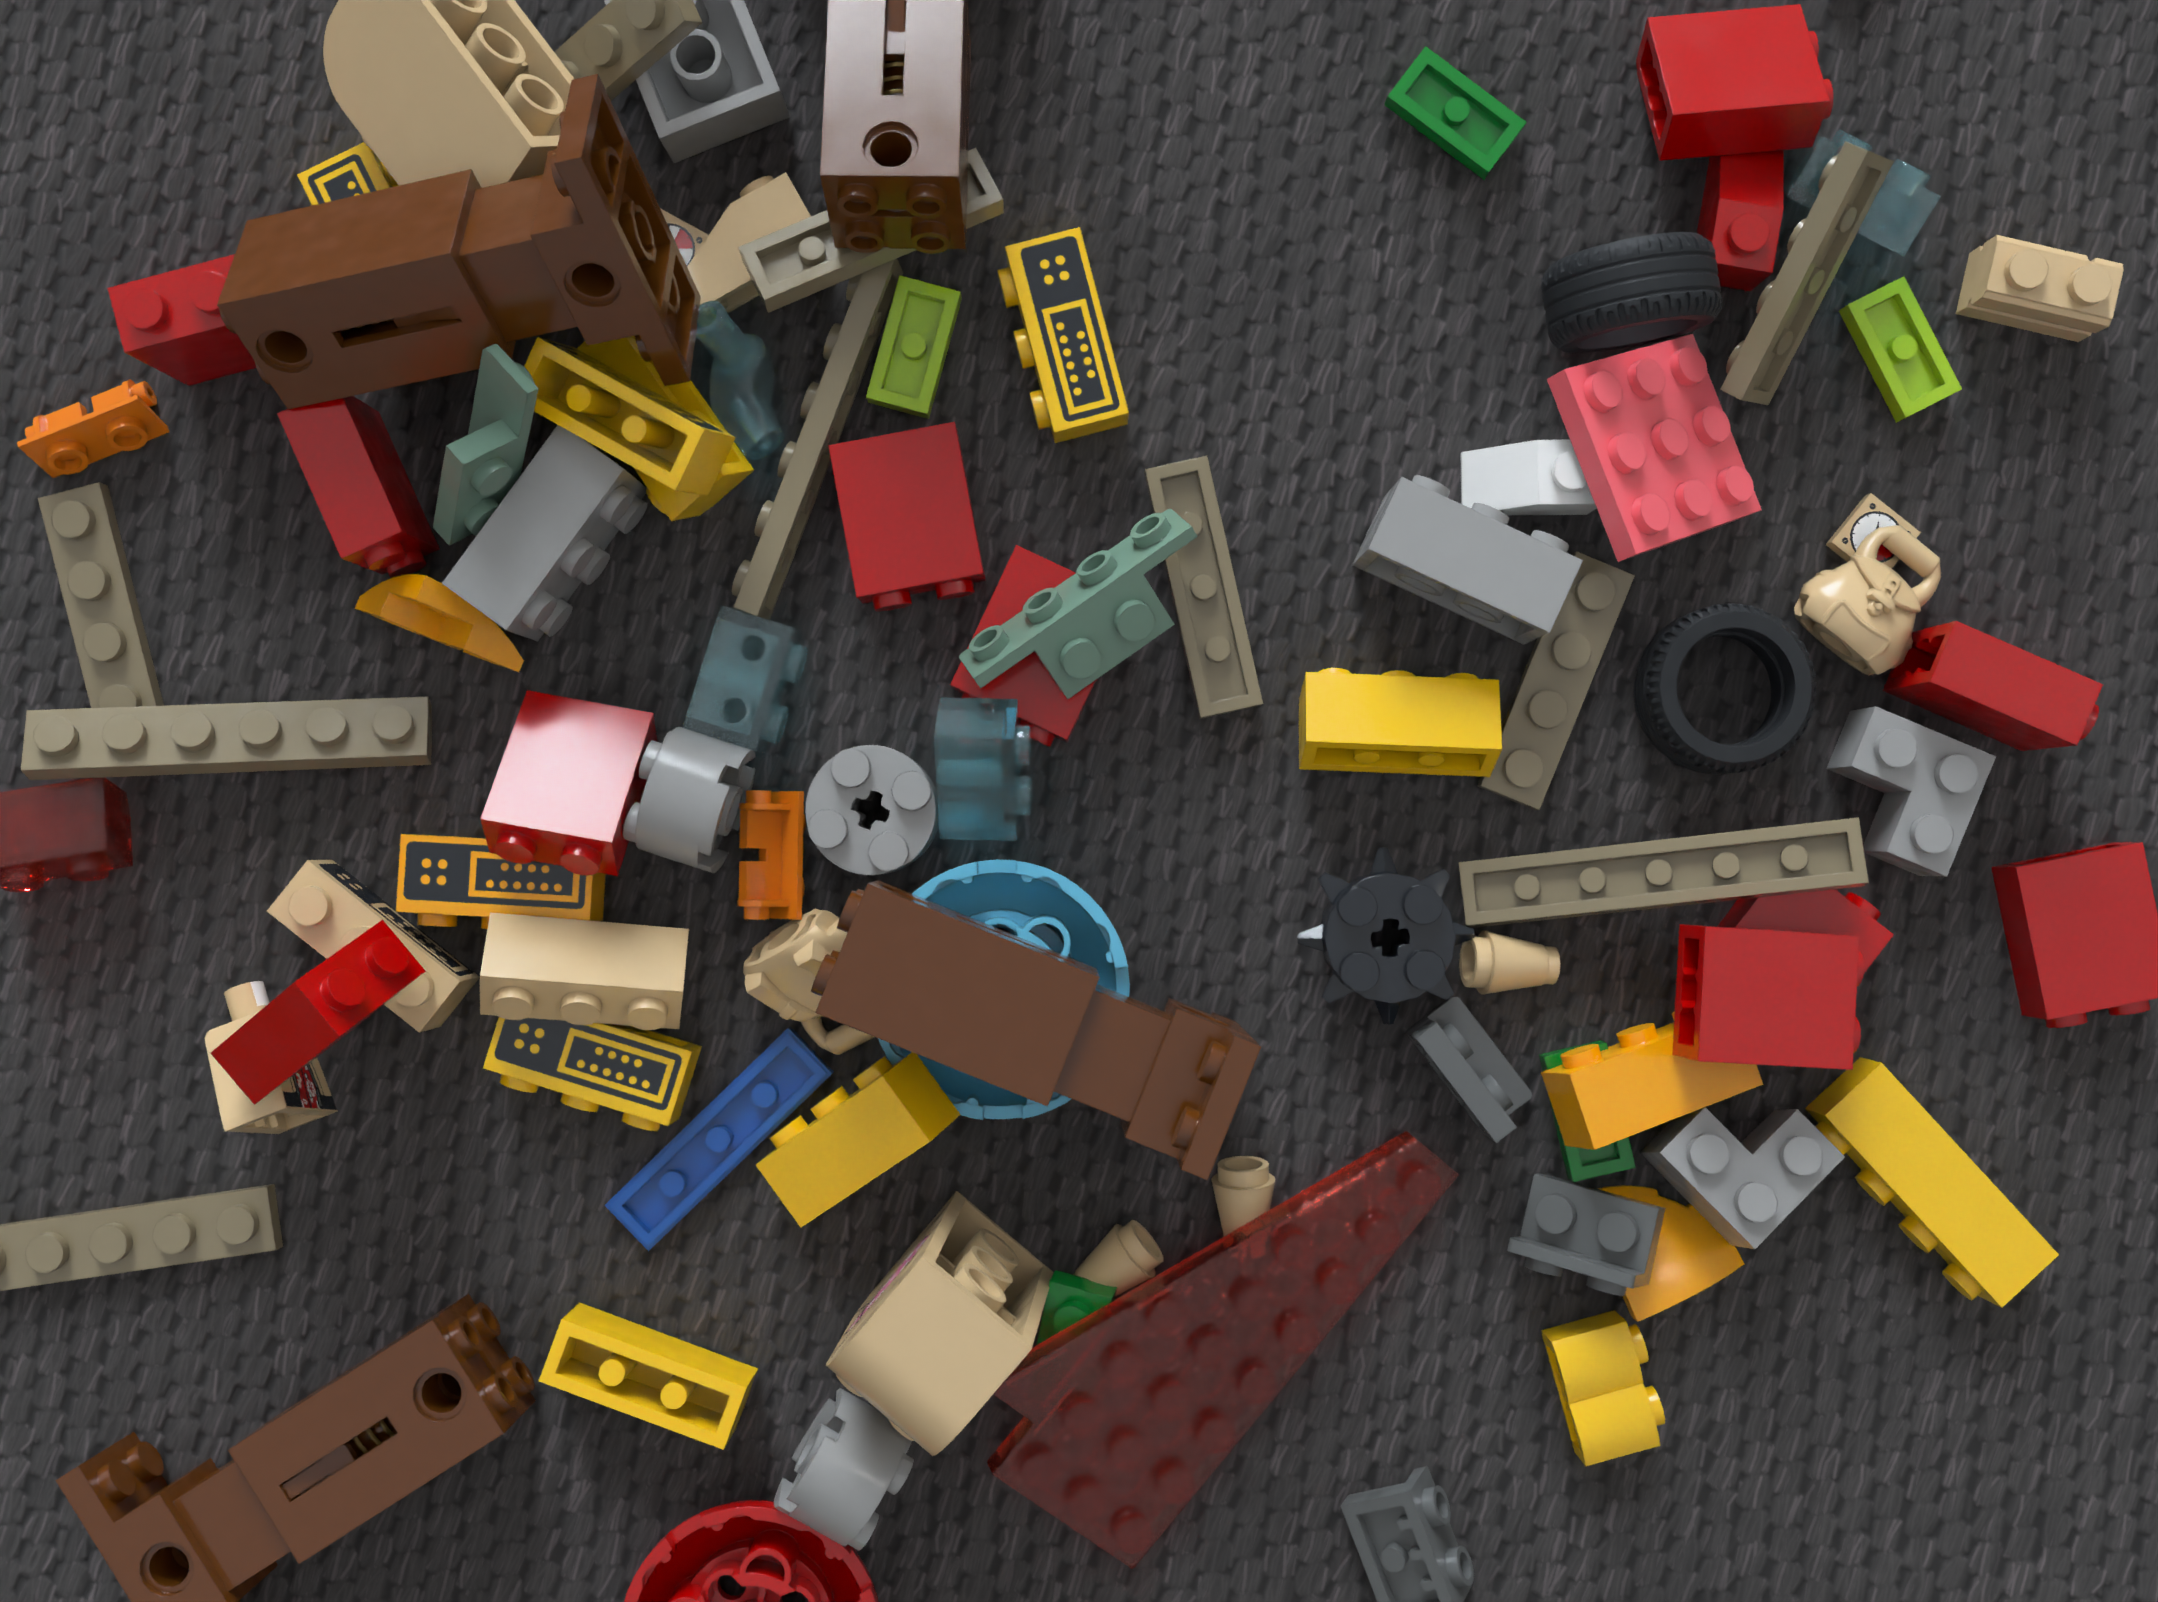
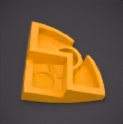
(441, 615)
(1686, 1259)

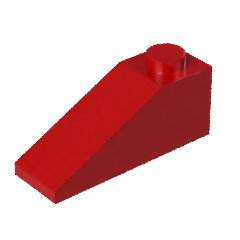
(1743, 215)

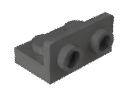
(1470, 1067)
(1589, 1234)
(1409, 1542)

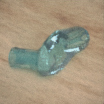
(740, 382)

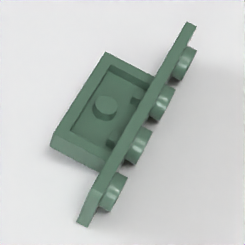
(491, 457)
(1090, 617)

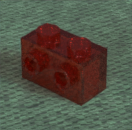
(63, 832)

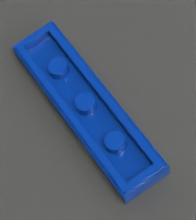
(719, 1138)

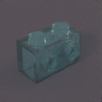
(1898, 207)
(745, 680)
(979, 768)

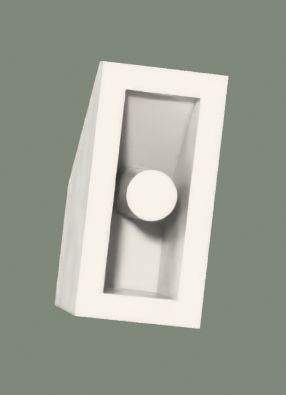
(1526, 479)

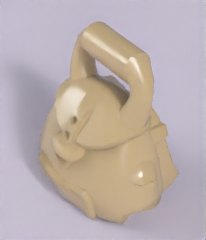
(1866, 607)
(785, 968)

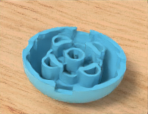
(1037, 908)

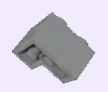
(1926, 785)
(1747, 1184)

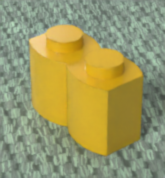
(1603, 1387)

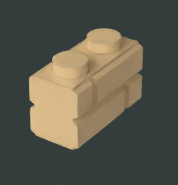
(2039, 288)

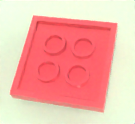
(1654, 445)

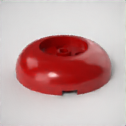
(759, 1550)

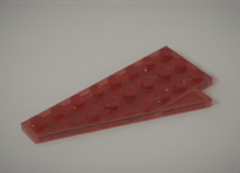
(1170, 1377)

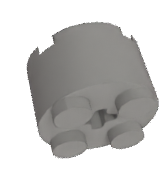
(689, 798)
(840, 828)
(845, 1470)

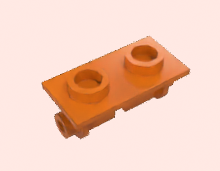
(73, 439)
(776, 881)

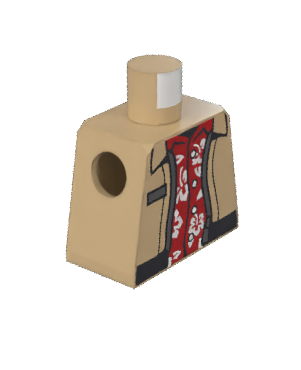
(292, 1104)

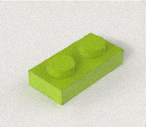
(914, 347)
(1900, 349)

